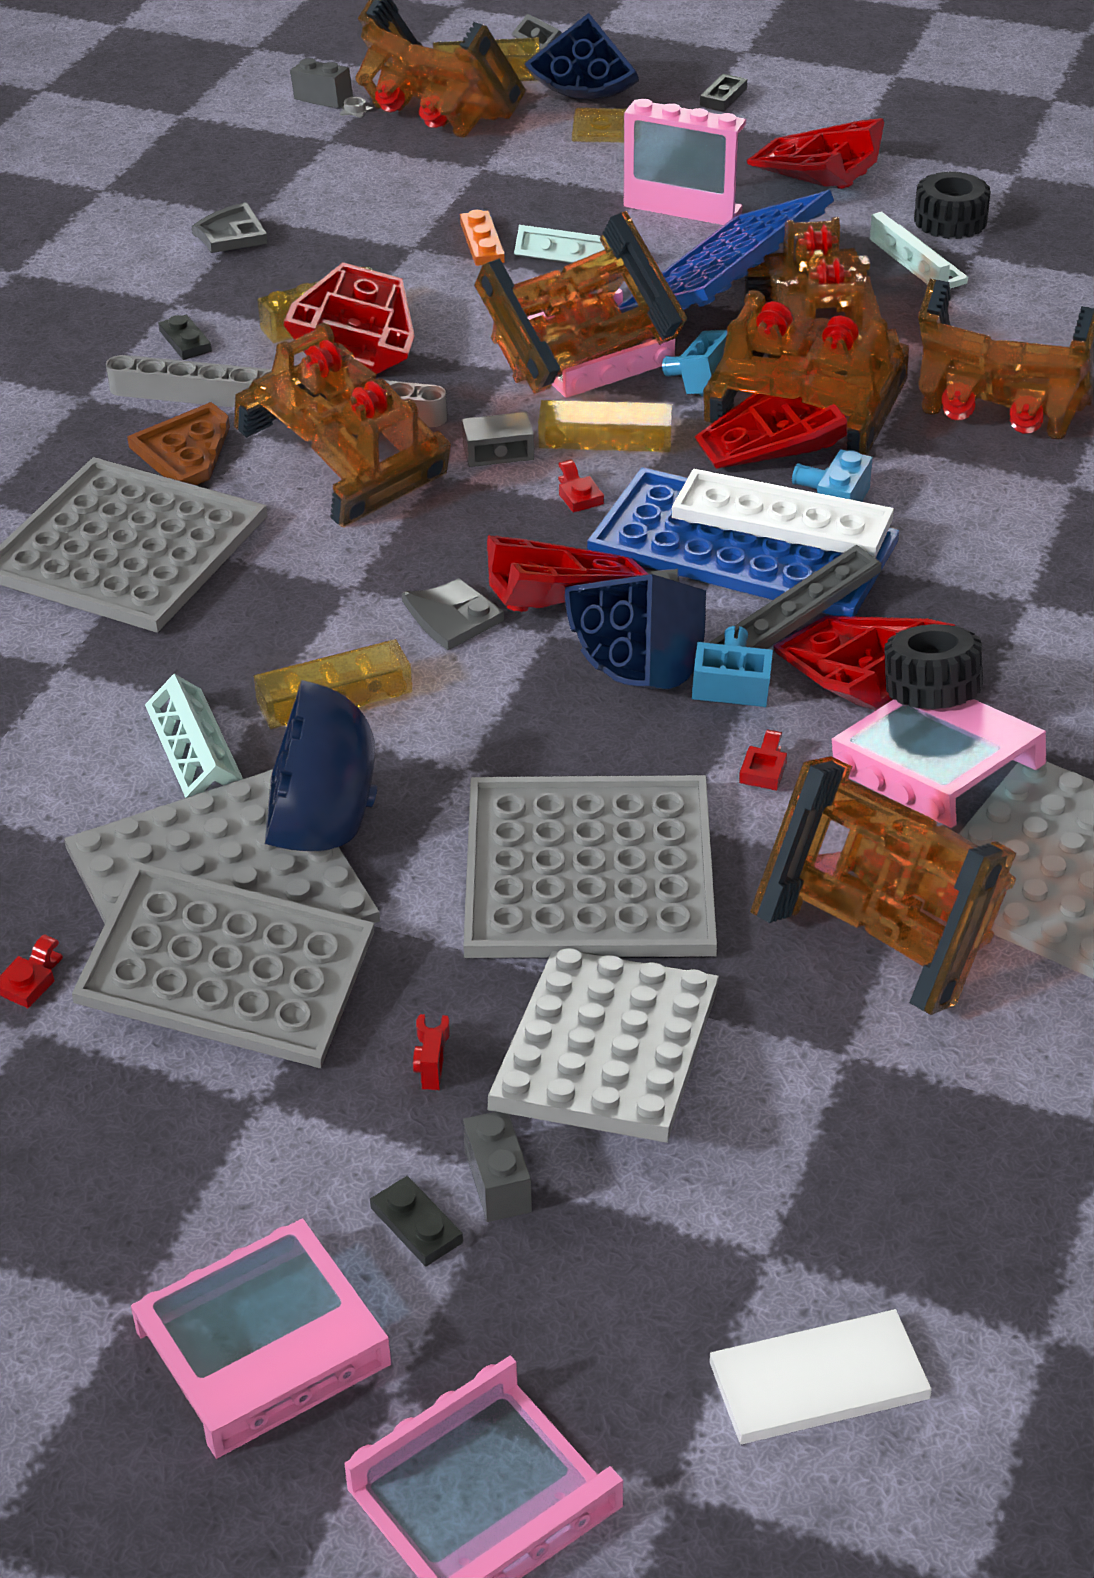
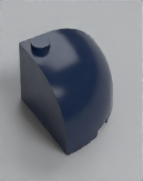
(583, 63)
(639, 628)
(321, 773)

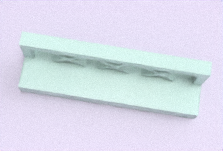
(555, 244)
(913, 252)
(196, 727)

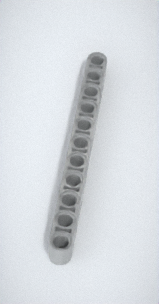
(219, 383)

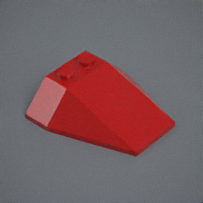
(824, 155)
(364, 312)
(770, 429)
(537, 572)
(847, 655)

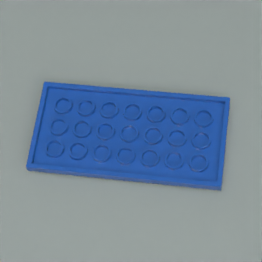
(734, 249)
(644, 530)

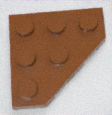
(184, 445)

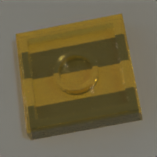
(598, 125)

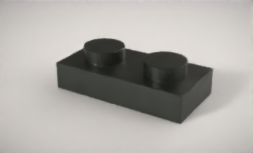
(723, 92)
(184, 336)
(416, 1220)

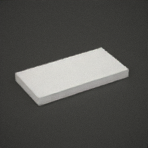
(819, 1376)

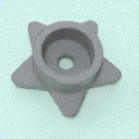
(354, 106)

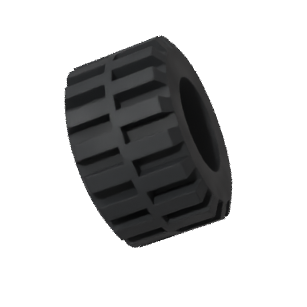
(952, 204)
(933, 666)

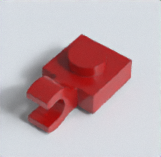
(577, 491)
(764, 765)
(28, 979)
(430, 1056)

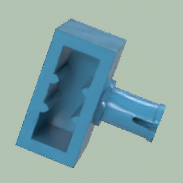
(697, 361)
(845, 478)
(732, 671)

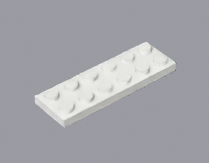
(782, 513)

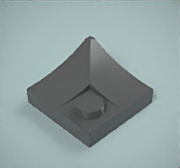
(230, 229)
(452, 612)

